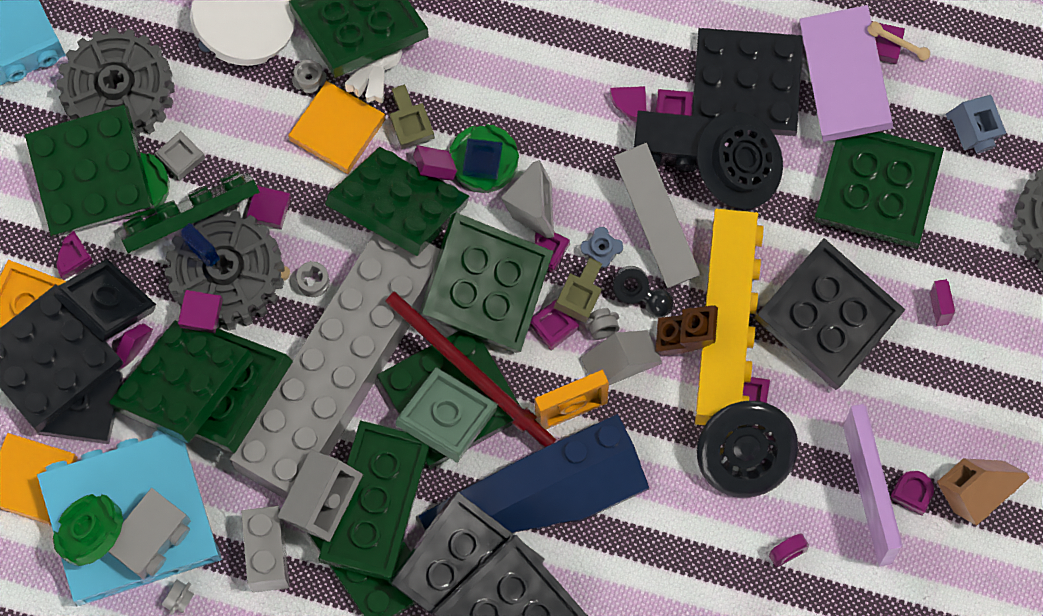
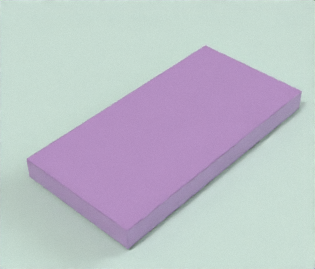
(845, 74)
(872, 485)

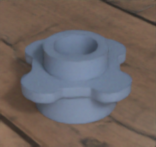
(602, 237)

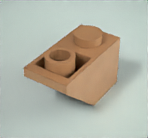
(980, 486)

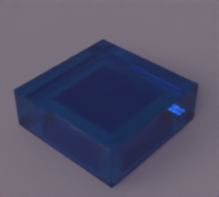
(482, 158)
(199, 245)

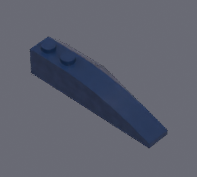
(560, 481)

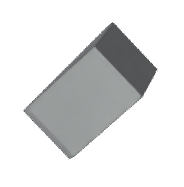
(531, 200)
(622, 355)

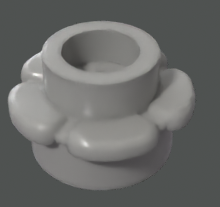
(305, 68)
(602, 323)
(178, 597)

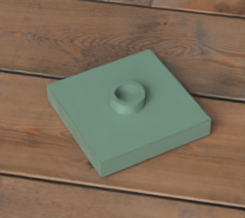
(446, 415)

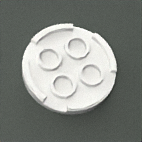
(243, 29)

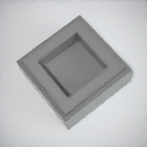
(180, 155)

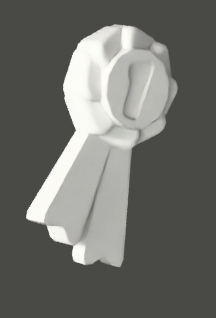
(373, 76)

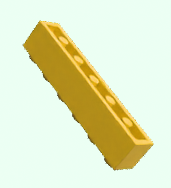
(729, 288)

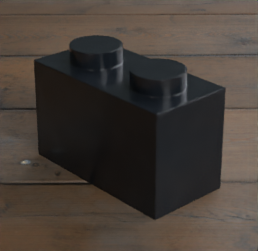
(670, 138)

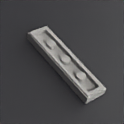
(656, 215)

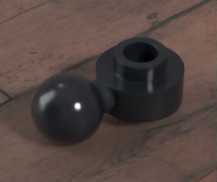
(657, 302)

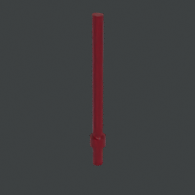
(523, 418)

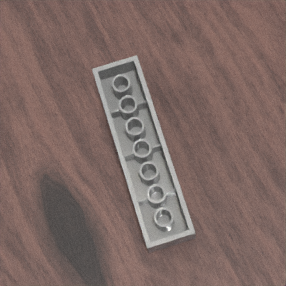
(335, 365)

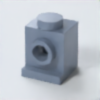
(977, 123)

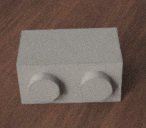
(320, 495)
(149, 534)
(265, 549)

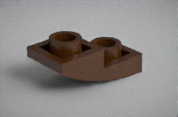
(688, 331)

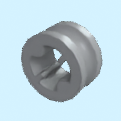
(307, 270)

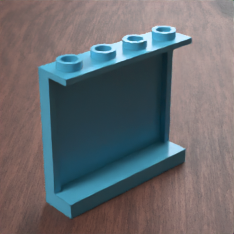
(126, 478)

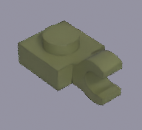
(410, 121)
(580, 293)

